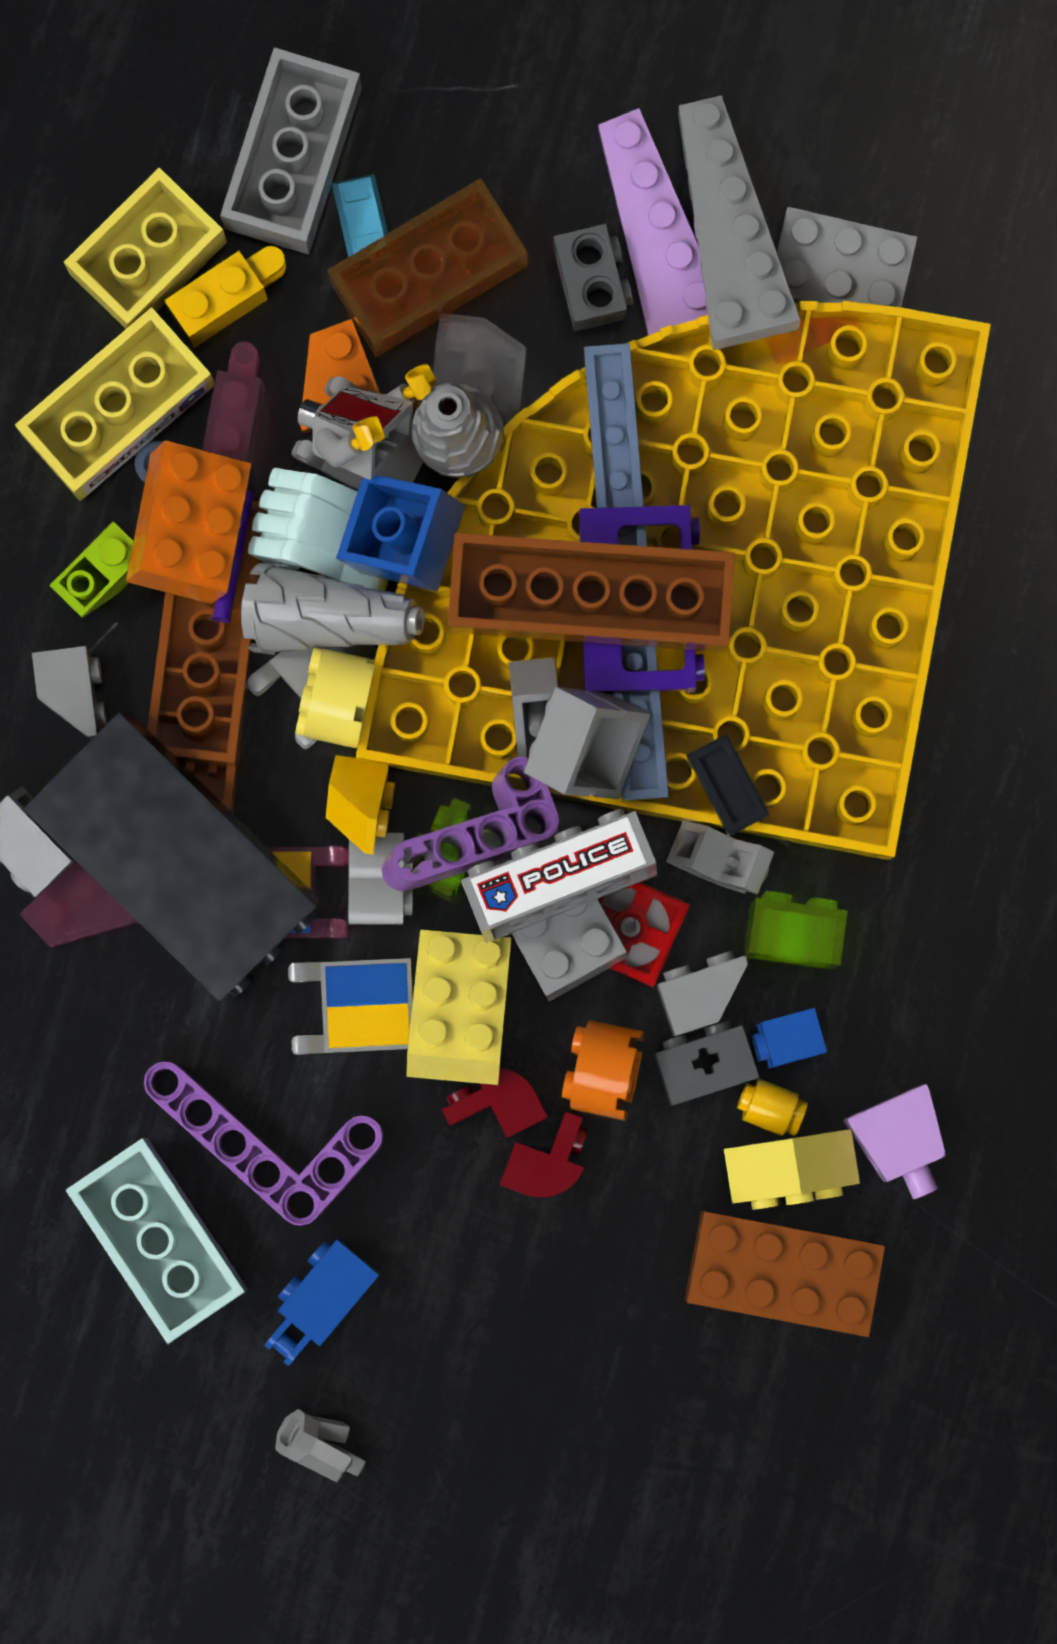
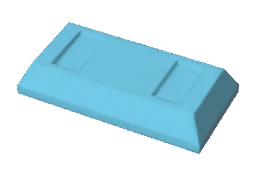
(359, 212)

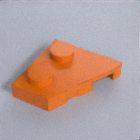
(332, 354)

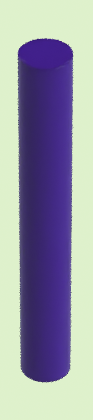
(224, 605)

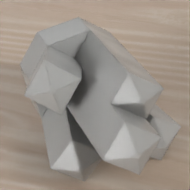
(309, 1443)

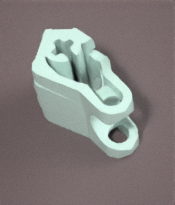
(306, 526)

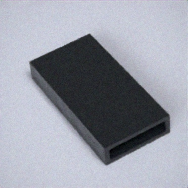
(173, 856)

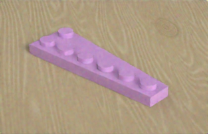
(653, 224)

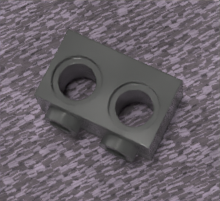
(581, 279)

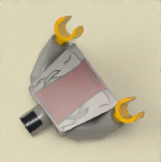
(365, 427)

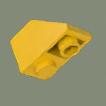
(357, 800)

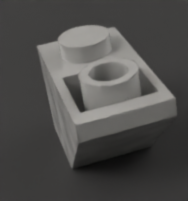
(67, 686)
(700, 996)

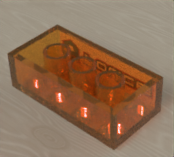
(428, 267)

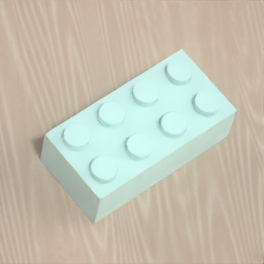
(156, 1240)

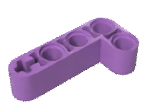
(468, 837)

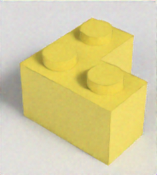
(792, 1169)

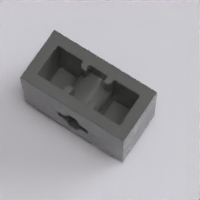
(733, 1066)

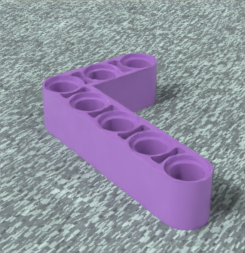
(257, 1150)

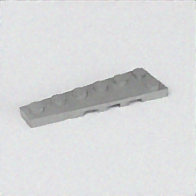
(738, 260)

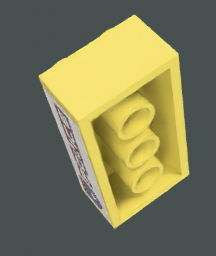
(115, 404)

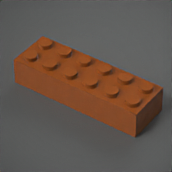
(591, 592)

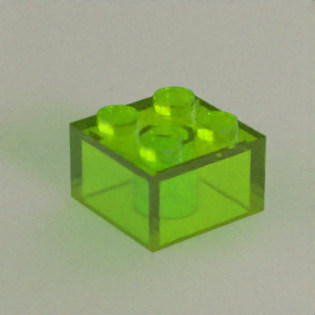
(795, 932)

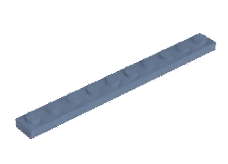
(620, 485)

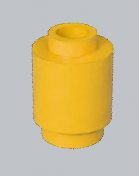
(772, 1107)

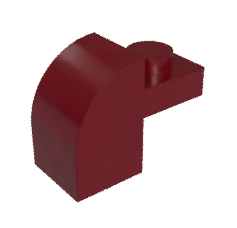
(511, 1101)
(543, 1173)

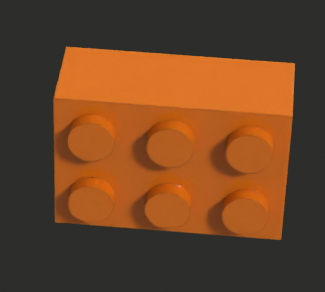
(188, 522)

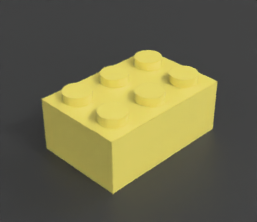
(145, 250)
(458, 1007)

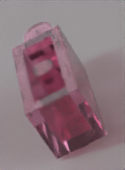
(236, 406)

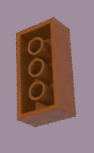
(784, 1274)

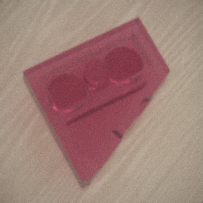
(75, 909)

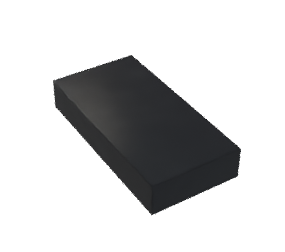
(727, 785)

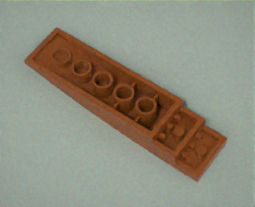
(204, 684)

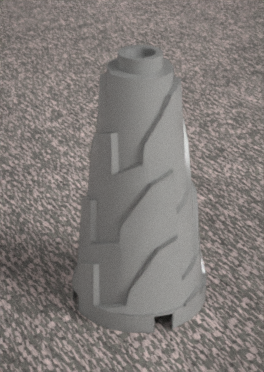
(457, 430)
(309, 611)

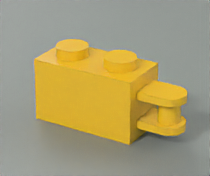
(225, 293)

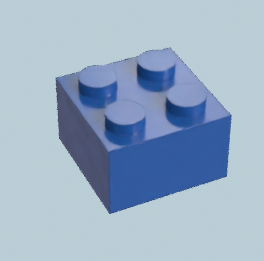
(401, 531)

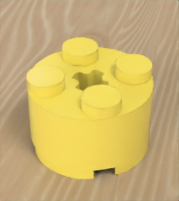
(335, 697)

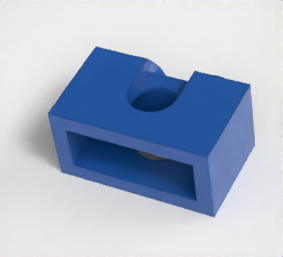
(788, 1039)

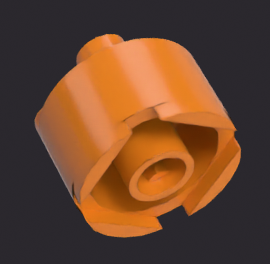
(604, 1069)

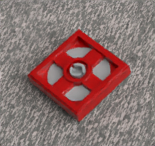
(646, 927)

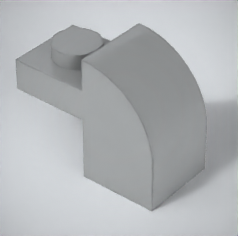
(720, 858)

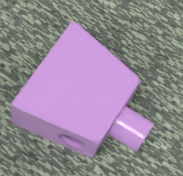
(901, 1138)

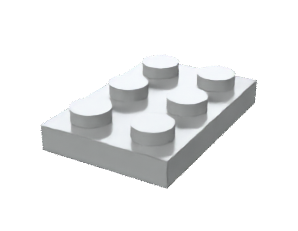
(843, 260)

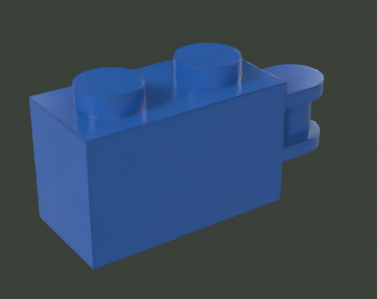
(322, 1297)

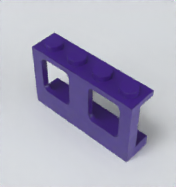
(603, 661)

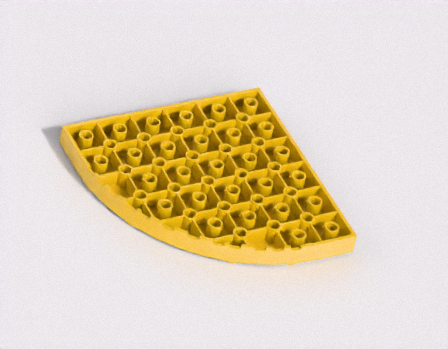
(841, 518)

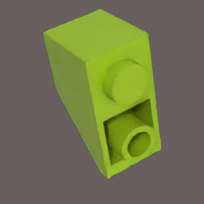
(96, 572)

